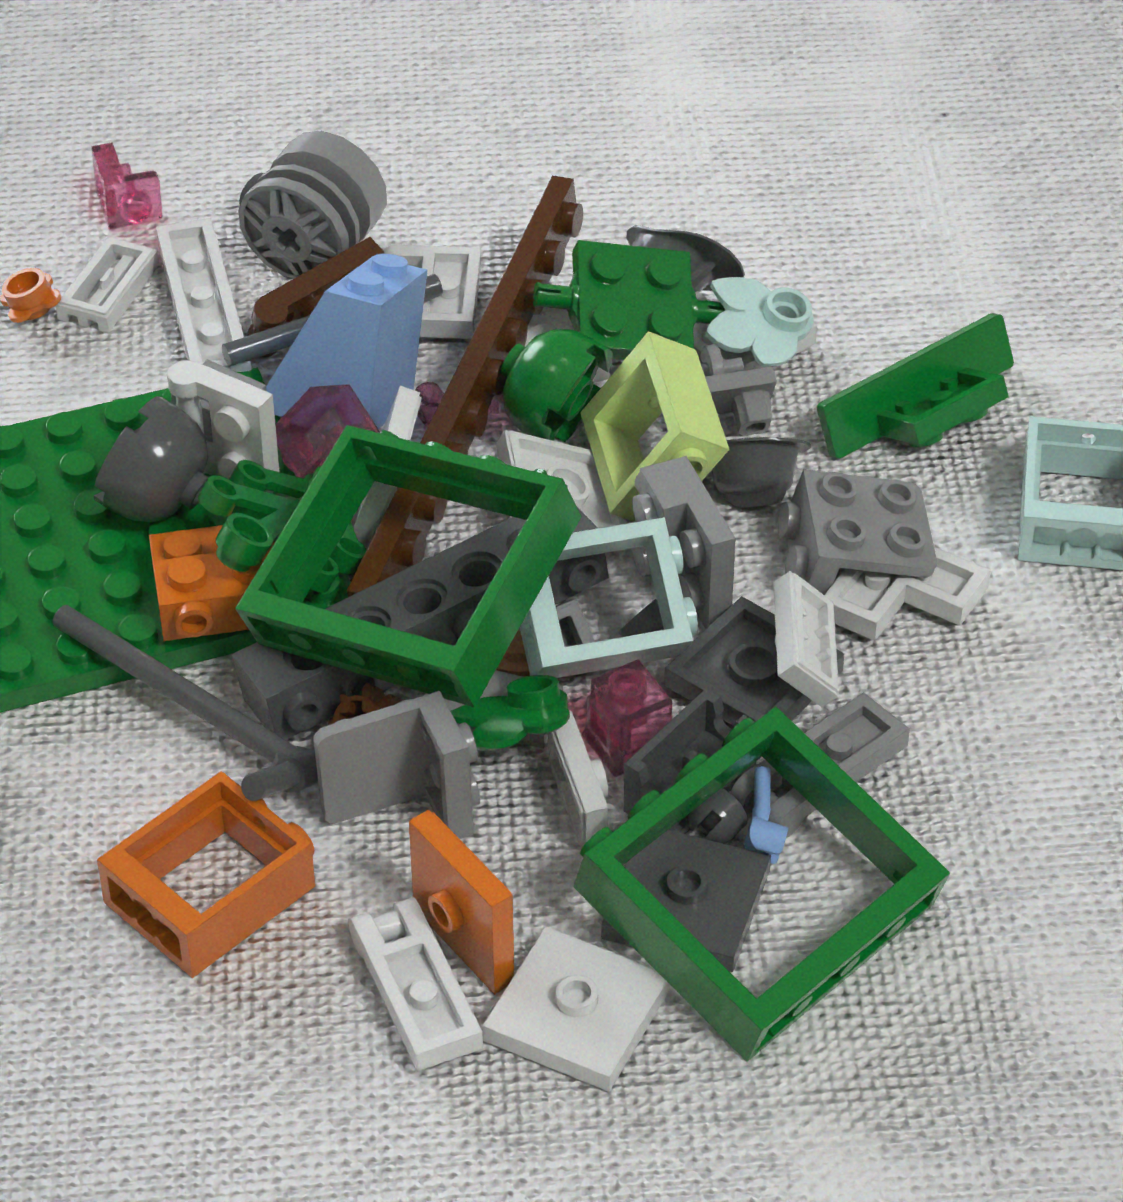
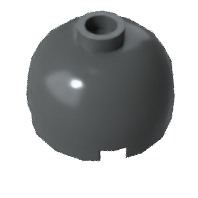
(154, 466)

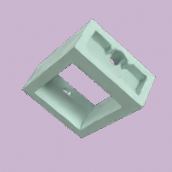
(1066, 530)
(541, 625)

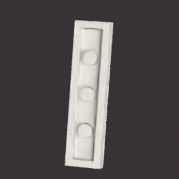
(200, 290)

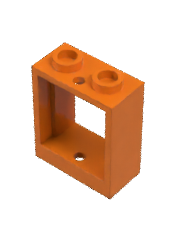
(194, 940)

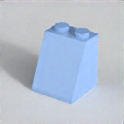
(359, 336)

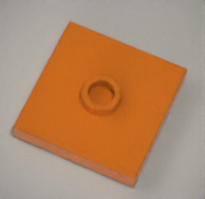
(462, 900)

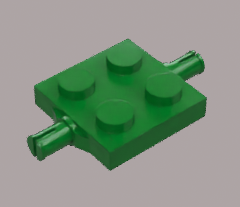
(627, 292)

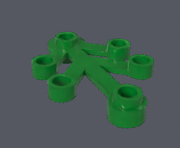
(246, 540)

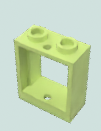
(652, 381)

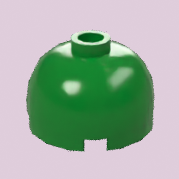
(552, 382)

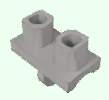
(739, 390)

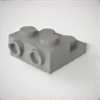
(706, 541)

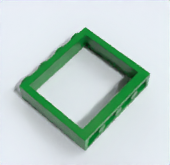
(360, 457)
(682, 960)

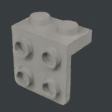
(855, 525)
(397, 758)

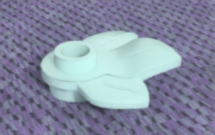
(760, 320)

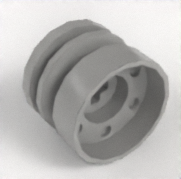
(312, 203)

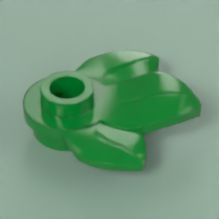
(531, 707)

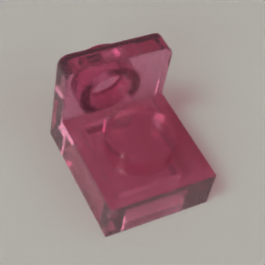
(124, 196)

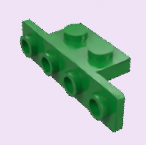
(924, 392)

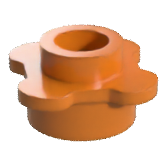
(29, 294)

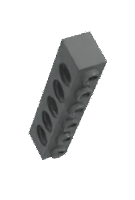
(423, 600)

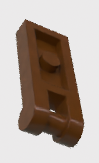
(301, 295)

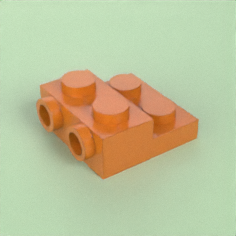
(194, 587)

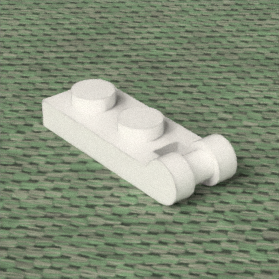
(416, 984)

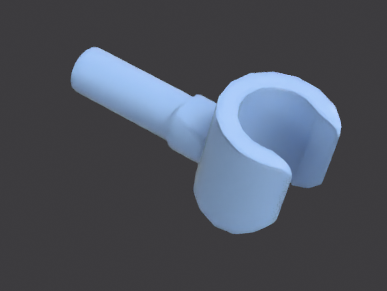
(762, 834)

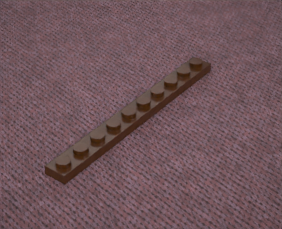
(478, 378)

